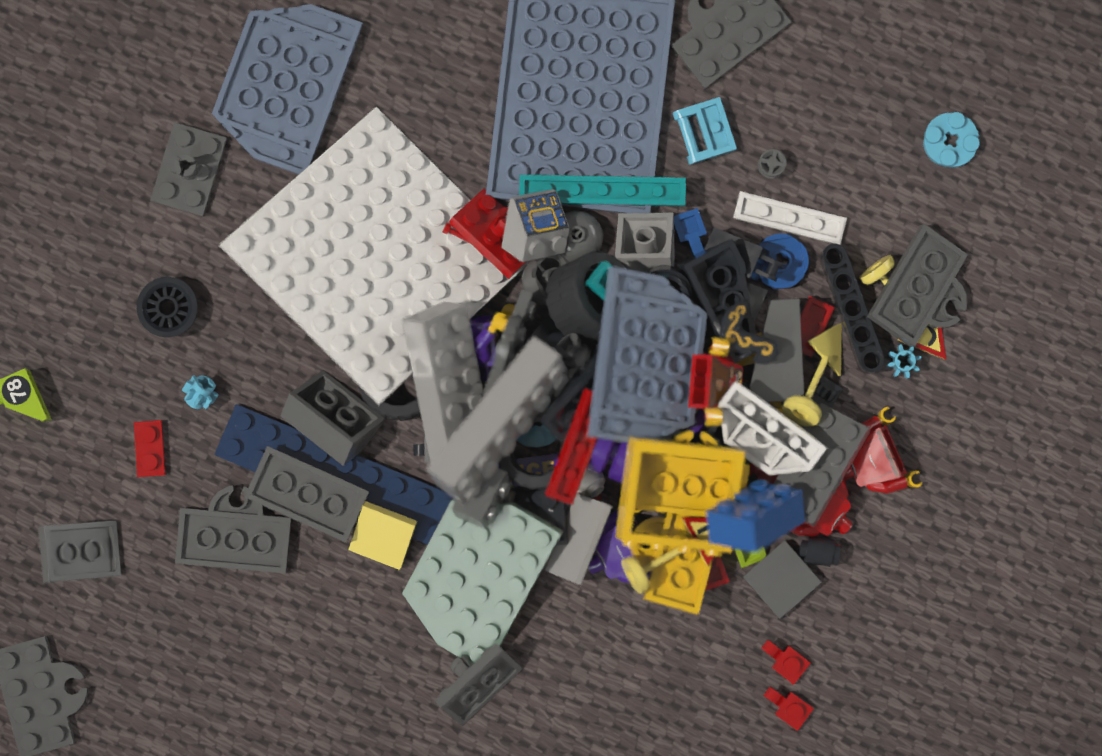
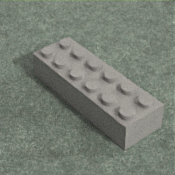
(443, 370)
(499, 421)

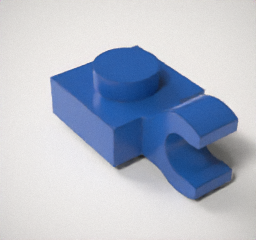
(690, 229)

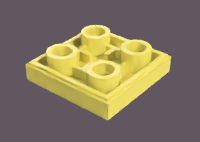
(382, 535)

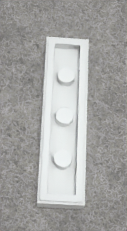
(790, 218)

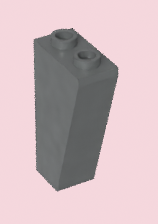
(785, 374)

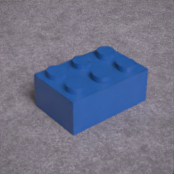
(755, 516)

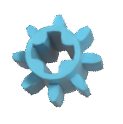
(911, 360)
(200, 392)

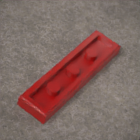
(574, 455)

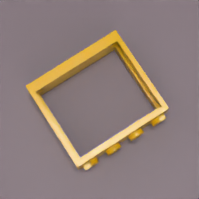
(630, 478)

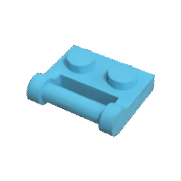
(713, 127)

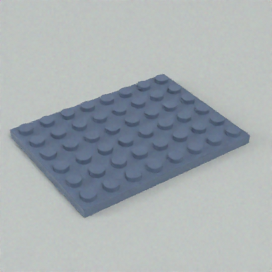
(580, 92)

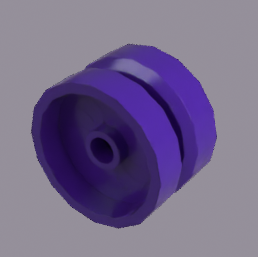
(610, 450)

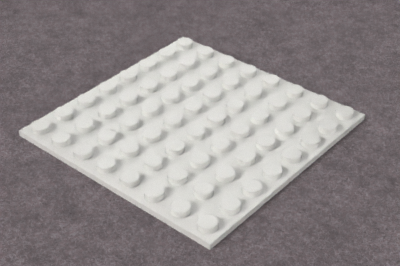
(362, 249)

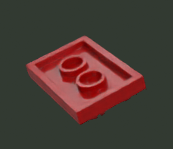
(483, 225)

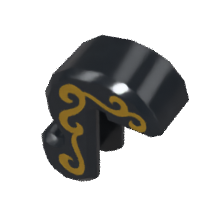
(743, 341)

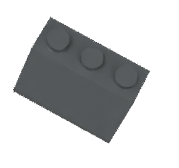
(331, 417)

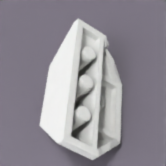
(766, 434)

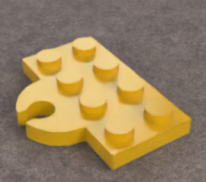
(683, 482)
(680, 580)

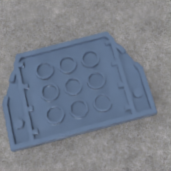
(286, 82)
(644, 358)

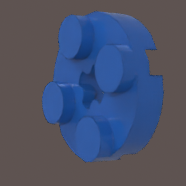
(797, 260)

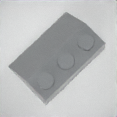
(585, 526)

